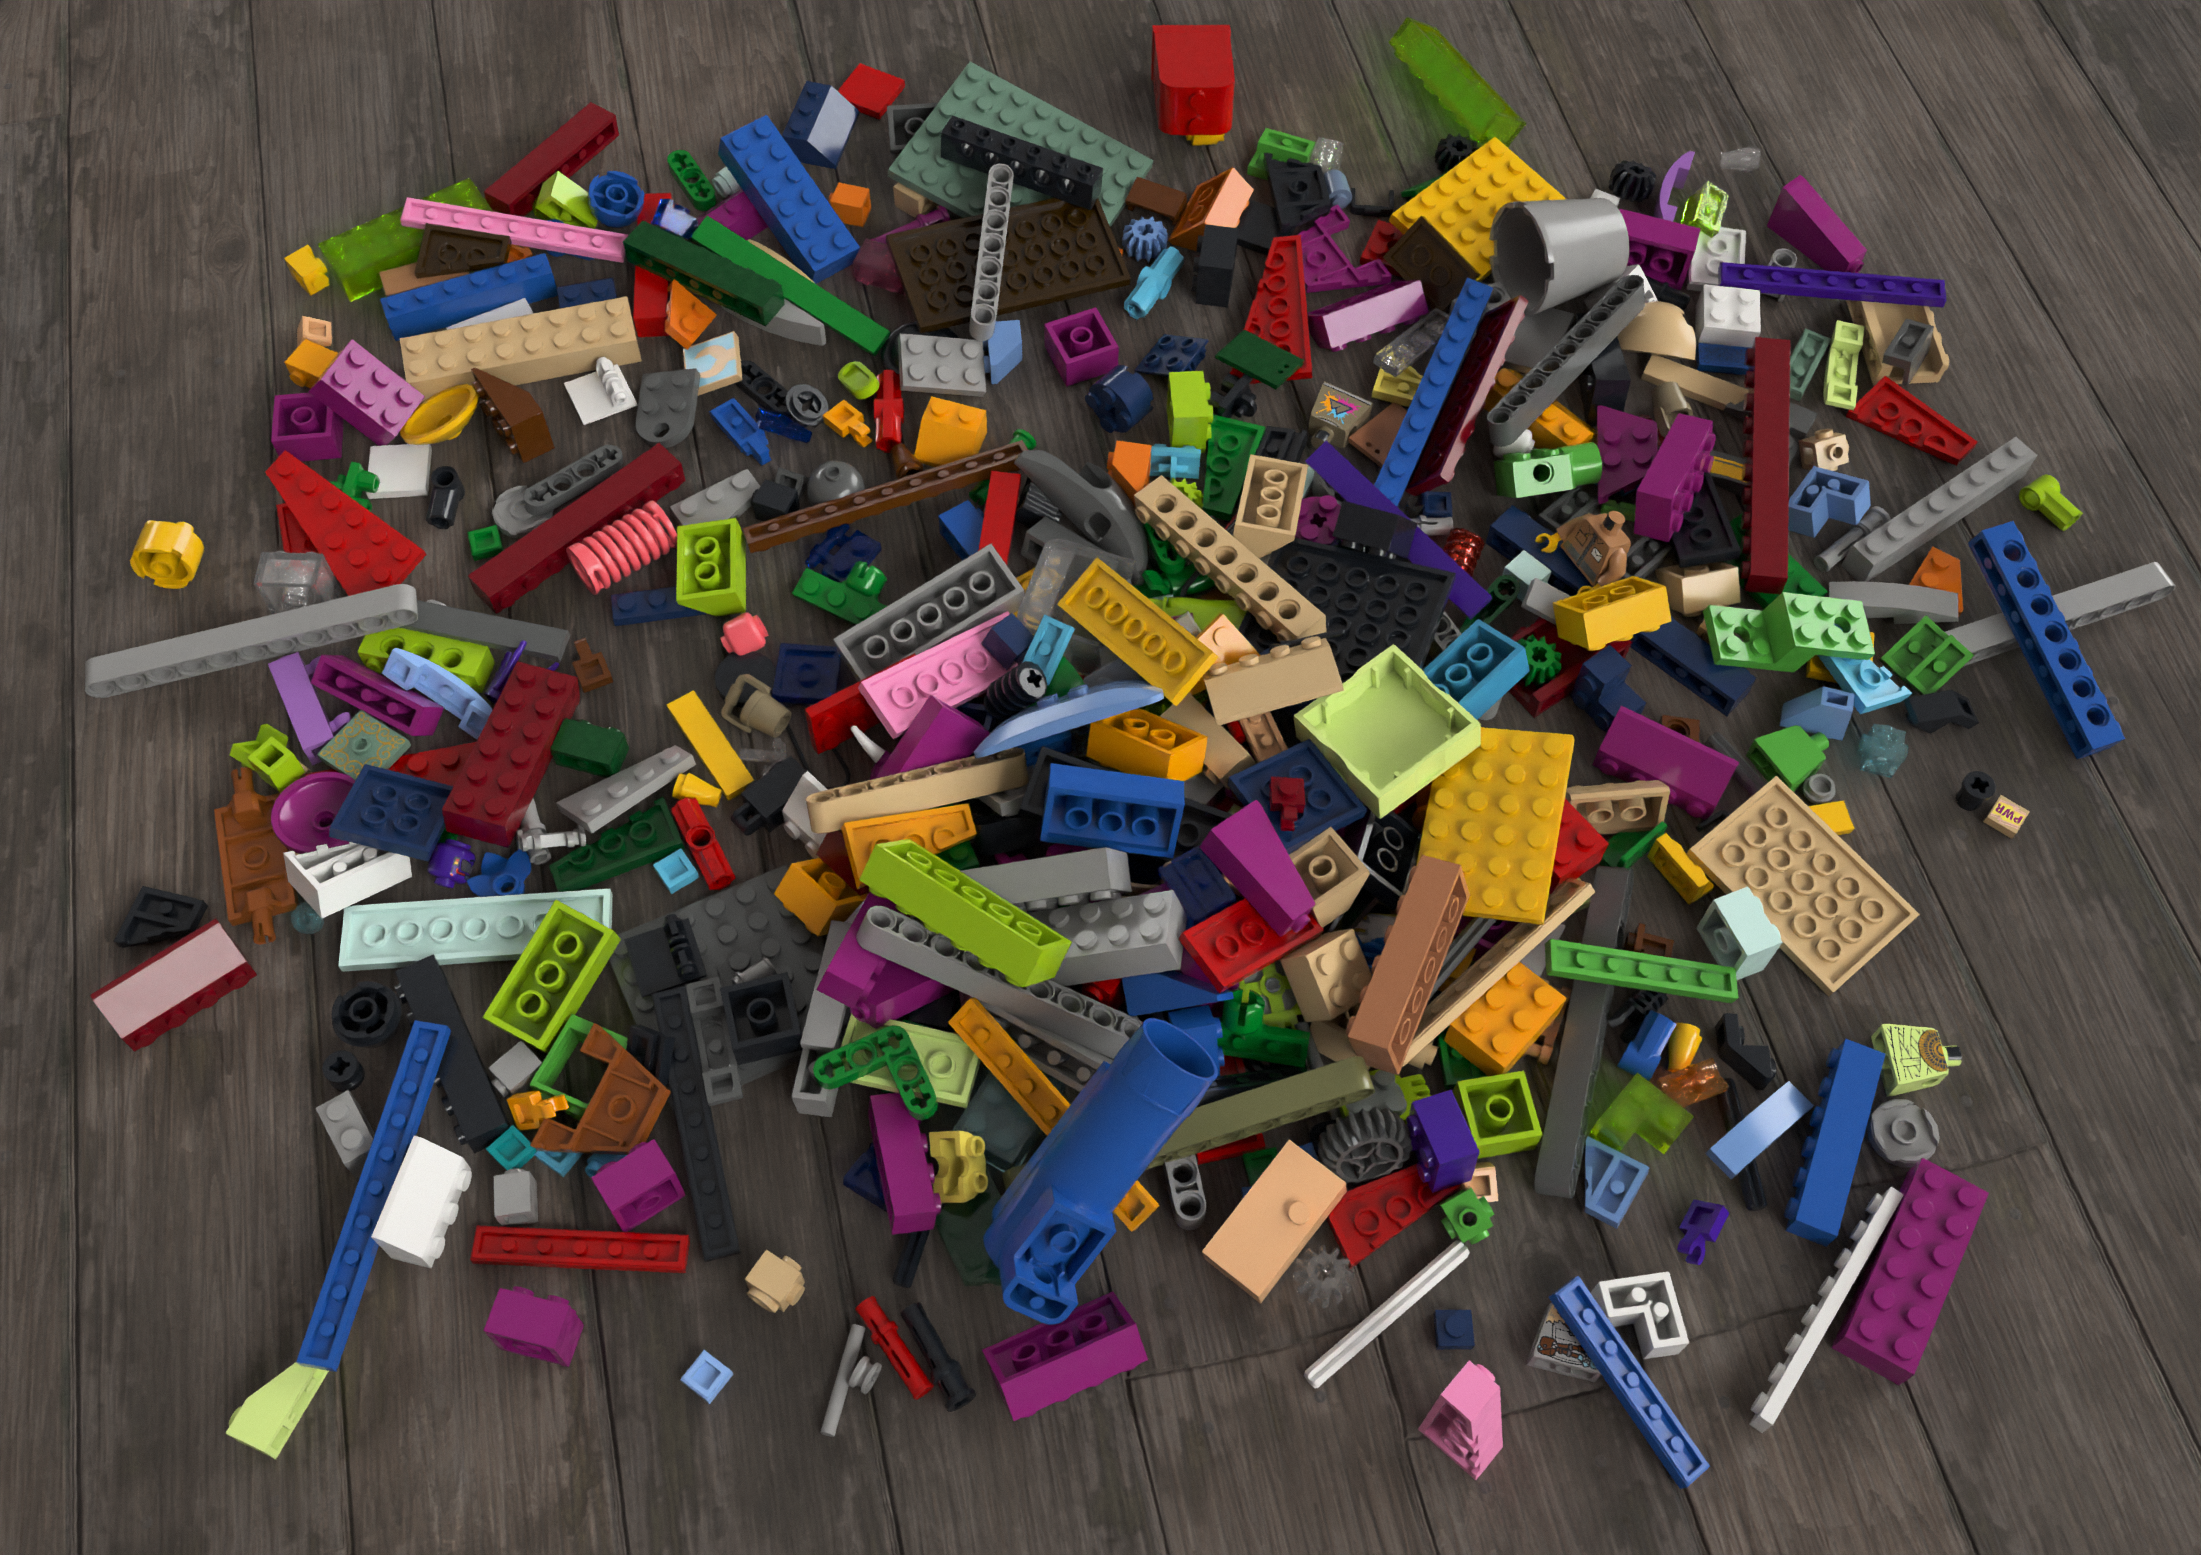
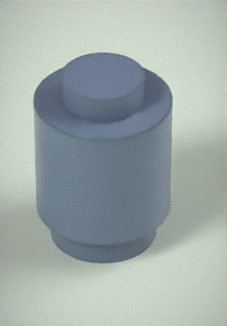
(1338, 188)

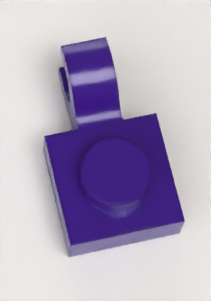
(1700, 1225)

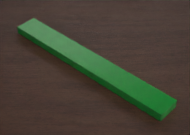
(795, 287)

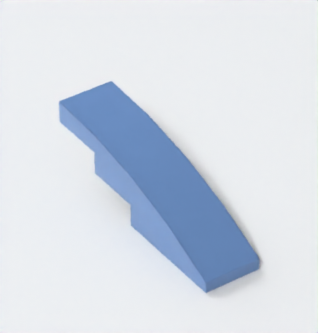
(1759, 1129)

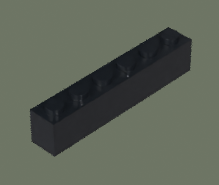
(461, 1068)

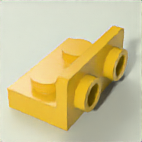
(1679, 869)

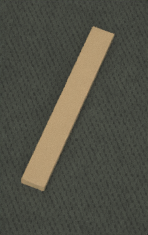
(1496, 964)

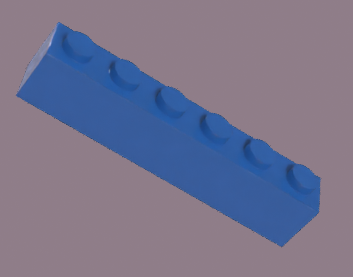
(468, 296)
(1834, 1143)

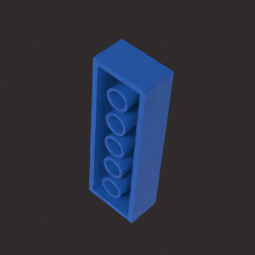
(788, 199)

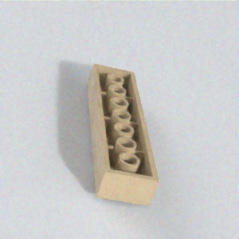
(523, 347)

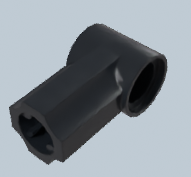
(445, 497)

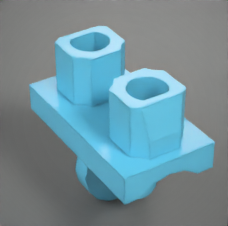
(1175, 462)

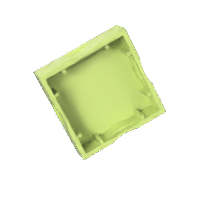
(1389, 731)

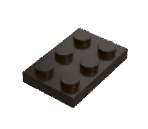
(1432, 259)

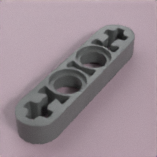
(570, 476)

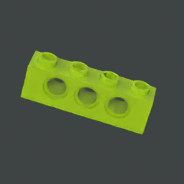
(472, 660)

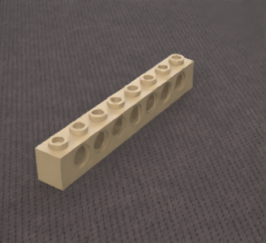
(1227, 562)

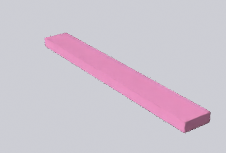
(522, 230)

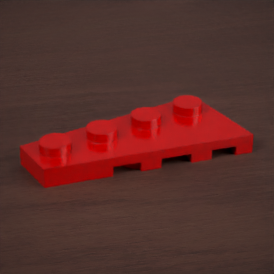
(1909, 420)
(1380, 1211)

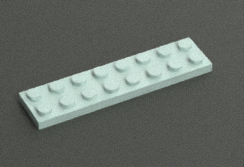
(455, 928)

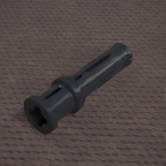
(944, 1369)

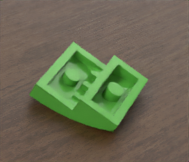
(1282, 147)
(1926, 657)

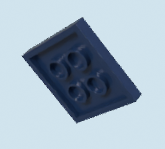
(1327, 796)
(392, 813)

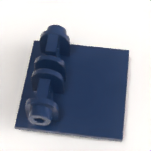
(1173, 355)

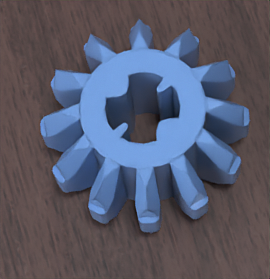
(1144, 239)

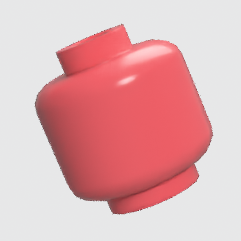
(744, 634)

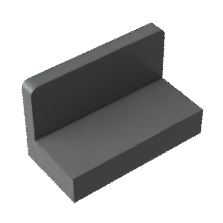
(1909, 348)

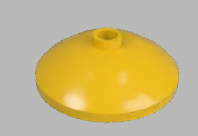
(441, 416)

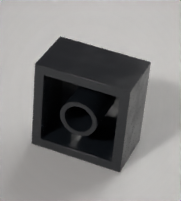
(1215, 265)
(1374, 531)
(762, 1018)

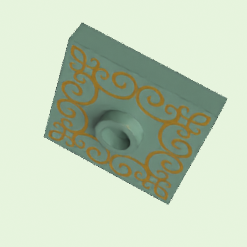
(363, 742)

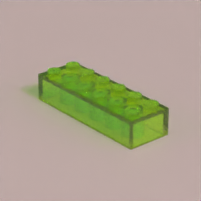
(1455, 83)
(385, 244)

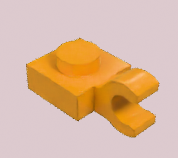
(847, 419)
(530, 1109)

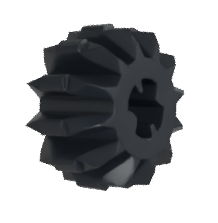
(1453, 151)
(1632, 181)

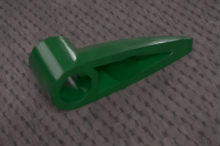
(1498, 602)

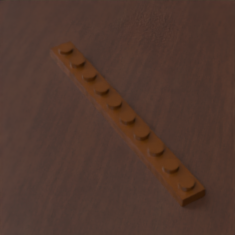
(882, 498)

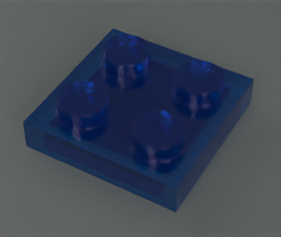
(806, 673)

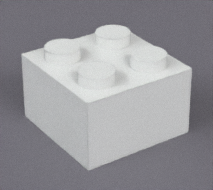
(1727, 316)

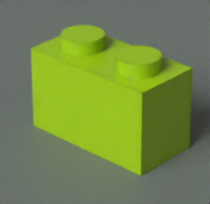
(565, 201)

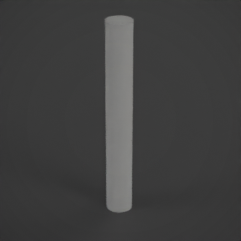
(842, 1380)

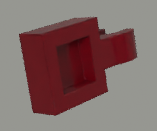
(1288, 798)

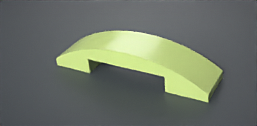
(1842, 365)

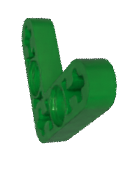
(892, 1058)

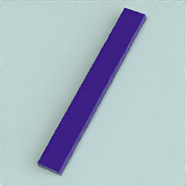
(1833, 284)
(1357, 489)

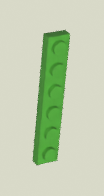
(1640, 971)

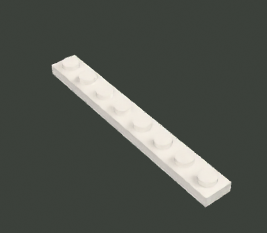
(1820, 1317)

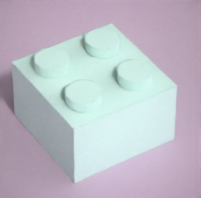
(1739, 932)

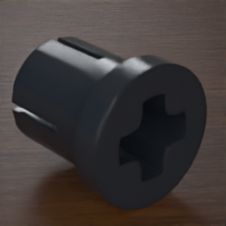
(1975, 790)

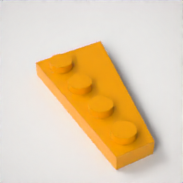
(931, 829)

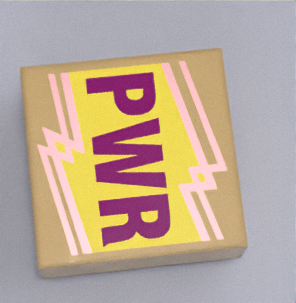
(2006, 816)

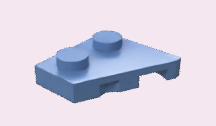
(1610, 1182)

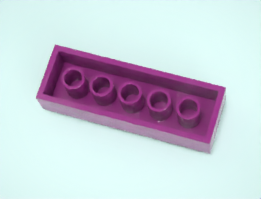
(1910, 1272)

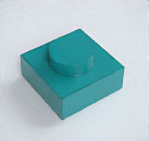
(511, 1149)

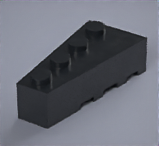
(1604, 381)

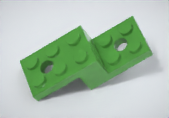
(1788, 632)

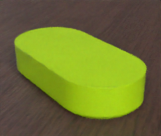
(858, 380)

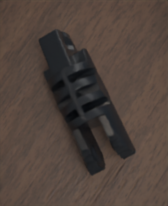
(1635, 1010)

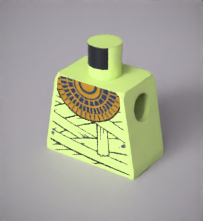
(1913, 1057)

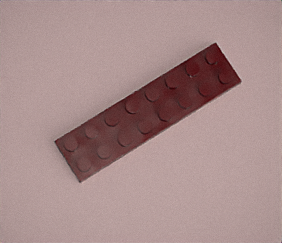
(1467, 397)

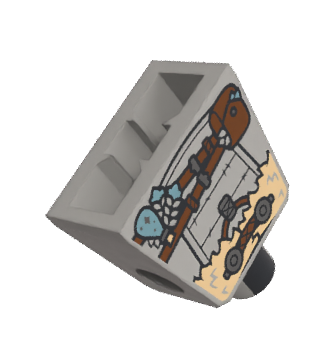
(1559, 1350)

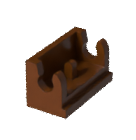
(1157, 199)

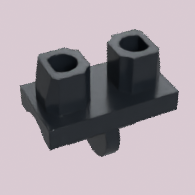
(1238, 398)

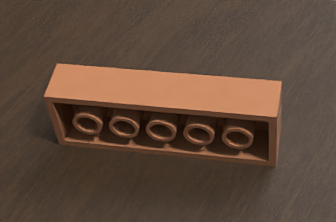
(1408, 964)

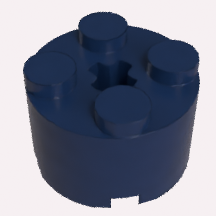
(1120, 399)

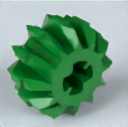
(1542, 661)

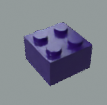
(1441, 1141)

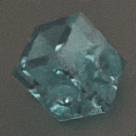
(1883, 750)

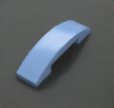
(441, 686)

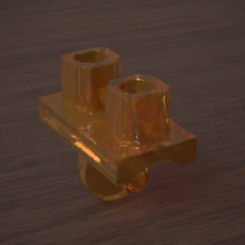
(1693, 1083)

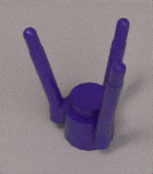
(500, 679)

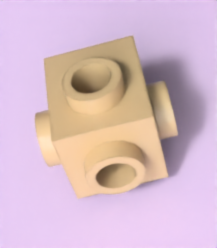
(1824, 450)

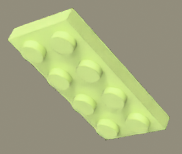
(943, 1054)

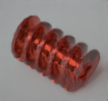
(1464, 548)

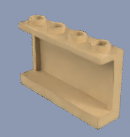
(1881, 325)

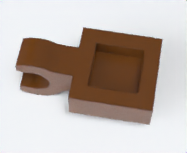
(590, 669)

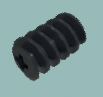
(1015, 690)

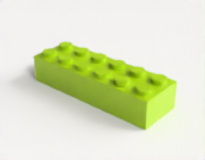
(965, 912)

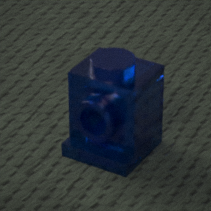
(675, 219)

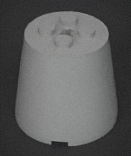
(1557, 249)

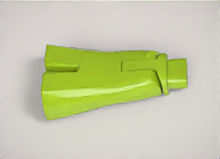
(1203, 610)

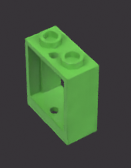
(572, 1033)

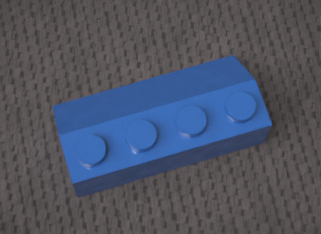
(1112, 810)

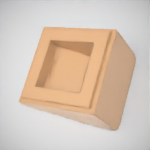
(315, 331)
(1483, 1181)

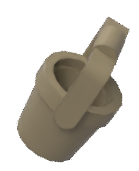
(1667, 403)
(759, 711)

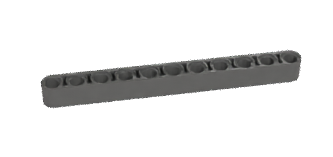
(1582, 1042)

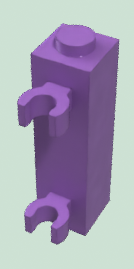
(304, 704)

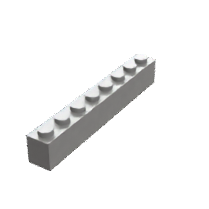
(1938, 510)

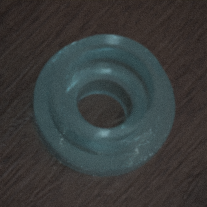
(306, 919)

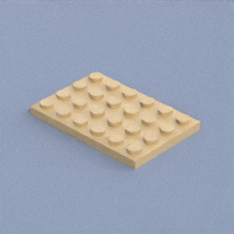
(1810, 884)

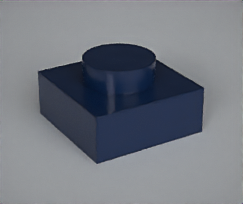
(1453, 1329)

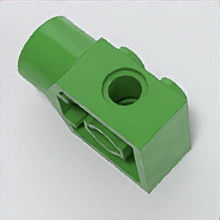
(1547, 470)

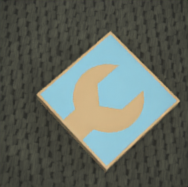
(716, 361)

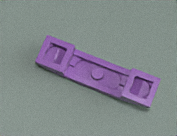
(1675, 178)

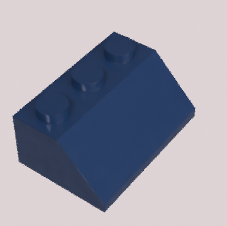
(820, 125)

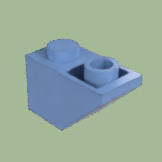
(1003, 349)
(1820, 711)

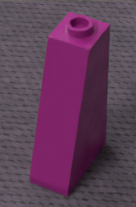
(1815, 229)
(934, 738)
(1260, 868)
(897, 994)

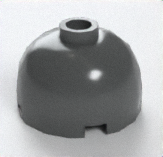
(833, 481)

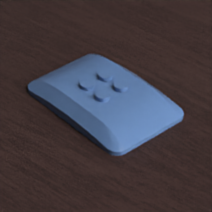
(1076, 709)

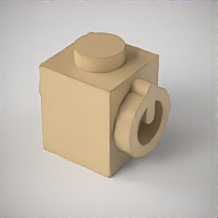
(775, 1282)

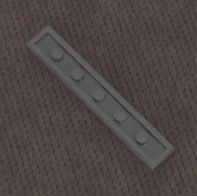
(490, 630)

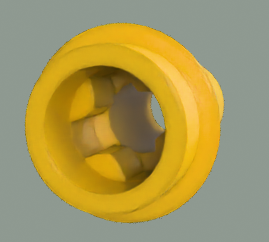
(693, 787)
(1683, 1046)

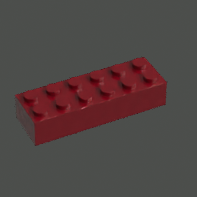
(510, 755)

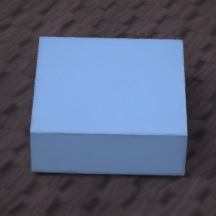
(706, 1376)

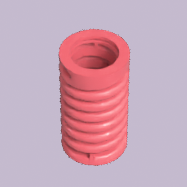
(629, 551)

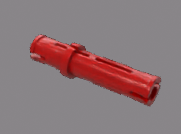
(885, 1334)

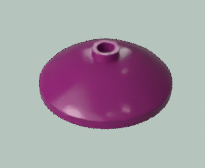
(307, 807)

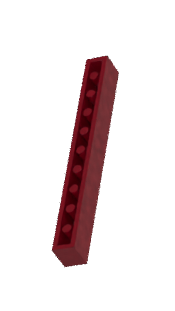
(1766, 466)

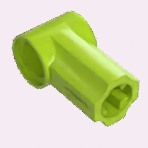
(2045, 496)

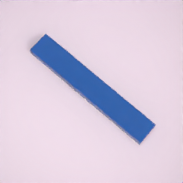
(1629, 1382)

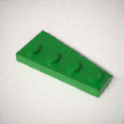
(1228, 463)

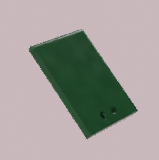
(1259, 359)

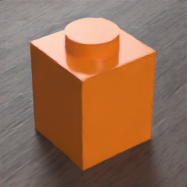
(851, 203)

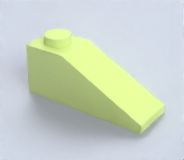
(275, 1409)

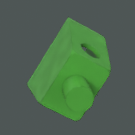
(1789, 755)

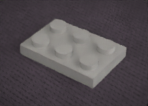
(941, 365)

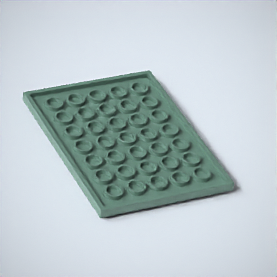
(1012, 111)

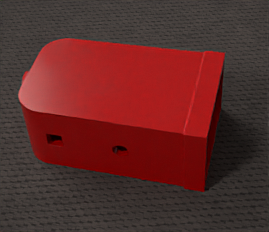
(1193, 78)

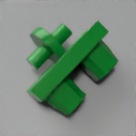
(356, 482)

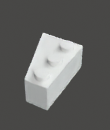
(343, 874)

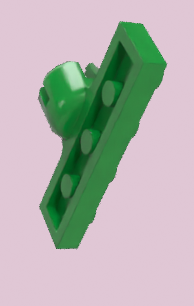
(850, 600)
(1250, 1038)

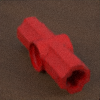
(888, 411)
(709, 857)

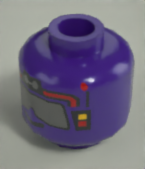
(451, 863)

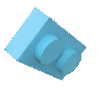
(1049, 645)

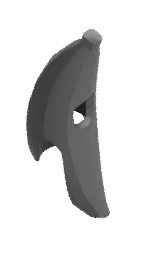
(1092, 504)

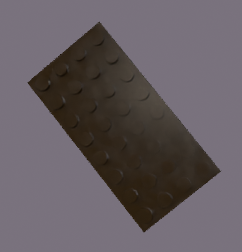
(1049, 257)

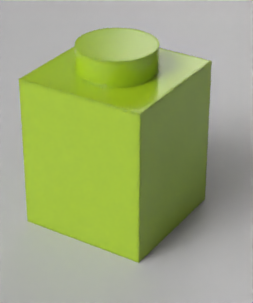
(276, 764)

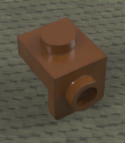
(1648, 943)

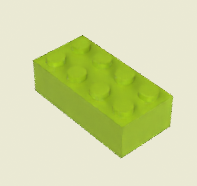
(552, 976)

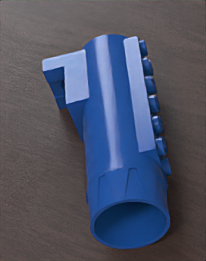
(1064, 1197)

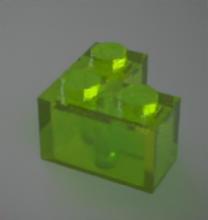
(1643, 1111)

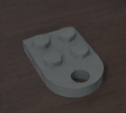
(669, 403)

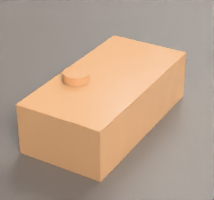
(1274, 1221)

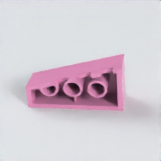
(1467, 1420)

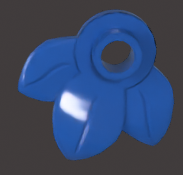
(500, 874)

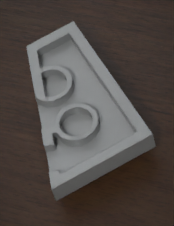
(718, 502)

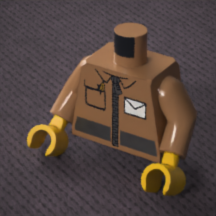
(1594, 546)

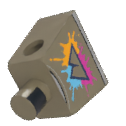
(1337, 416)

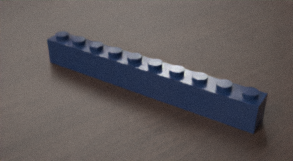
(1670, 648)

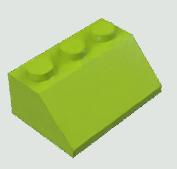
(712, 567)

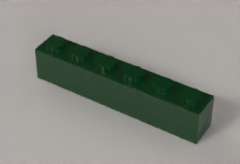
(704, 273)

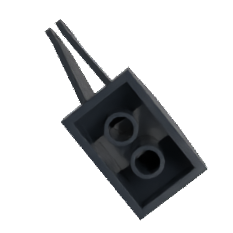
(1389, 852)

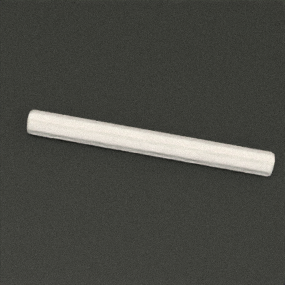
(1386, 1314)

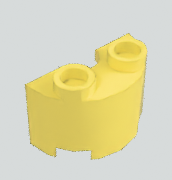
(960, 1165)

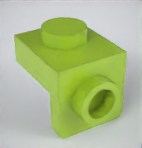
(242, 750)

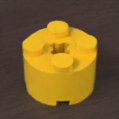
(167, 553)

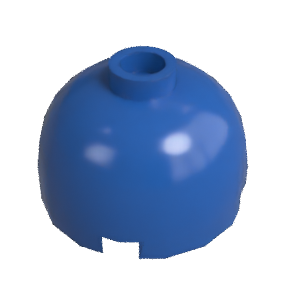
(615, 199)

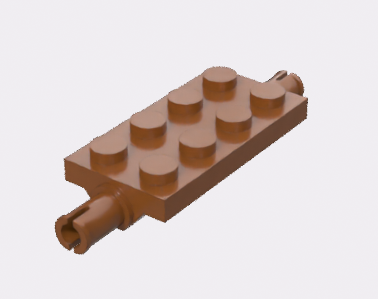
(252, 859)

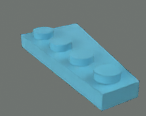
(1868, 682)

